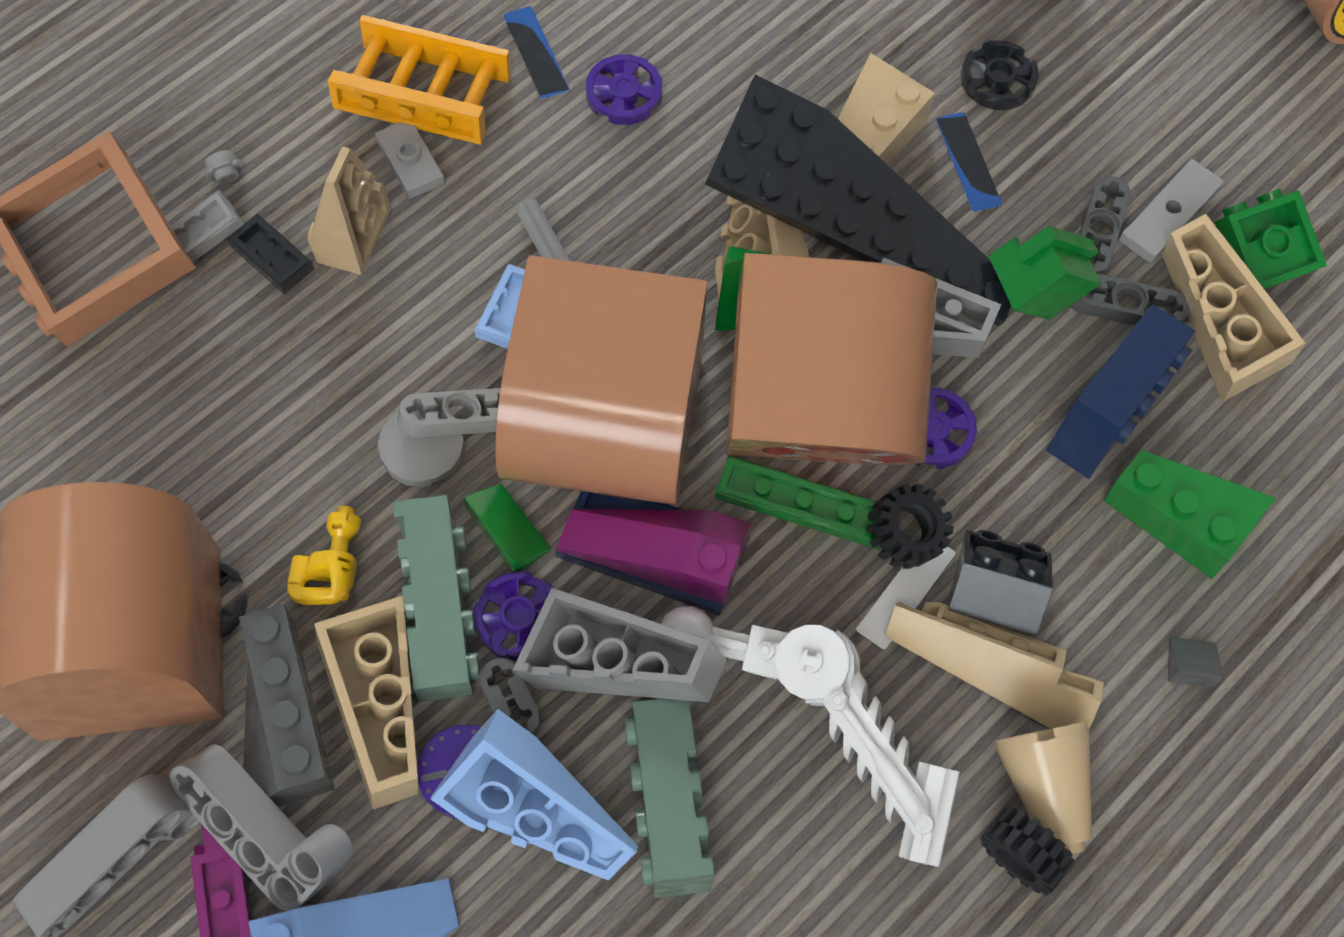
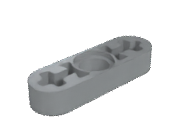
(447, 424)

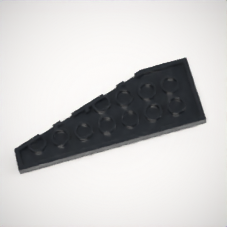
(828, 183)

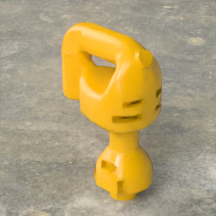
(327, 565)

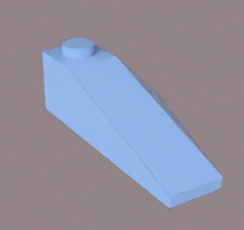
(522, 790)

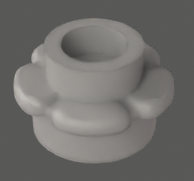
(223, 167)

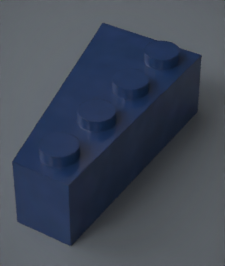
(1122, 391)

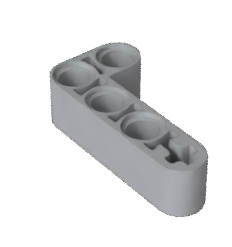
(256, 831)
(102, 854)

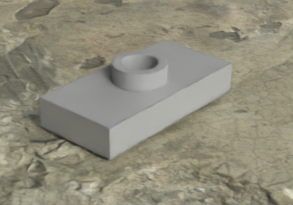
(409, 159)
(207, 225)

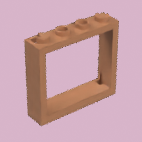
(122, 290)

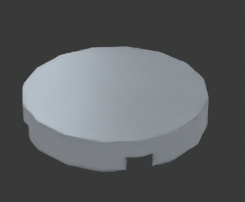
(418, 459)

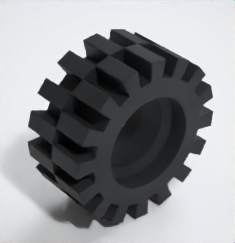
(927, 513)
(1027, 850)

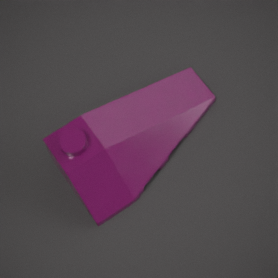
(669, 547)

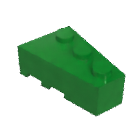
(1188, 509)

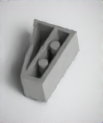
(960, 320)

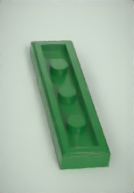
(796, 500)

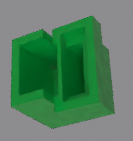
(1046, 271)

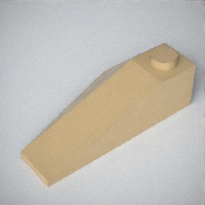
(758, 232)

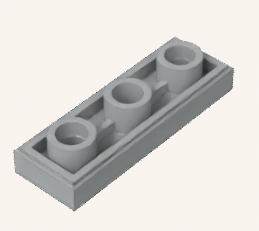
(1171, 210)

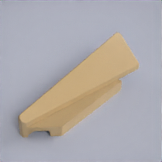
(998, 662)

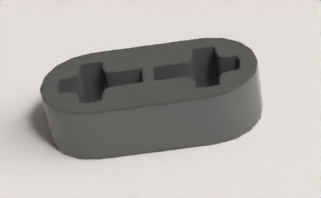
(519, 691)

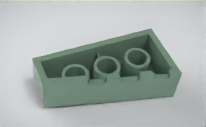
(436, 599)
(670, 797)

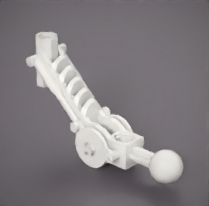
(826, 672)

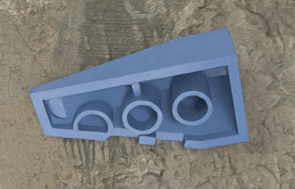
(400, 912)

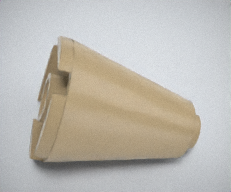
(1053, 779)

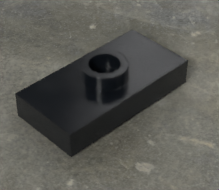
(270, 254)

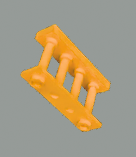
(428, 109)

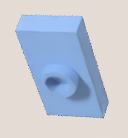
(499, 315)

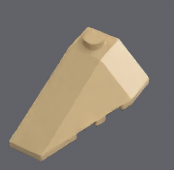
(348, 215)

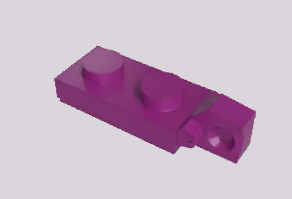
(219, 891)

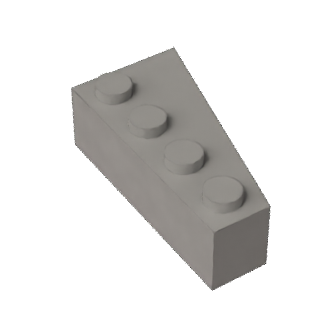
(613, 652)

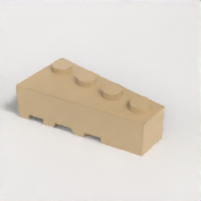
(886, 108)
(1232, 314)
(371, 684)

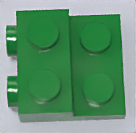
(1273, 237)

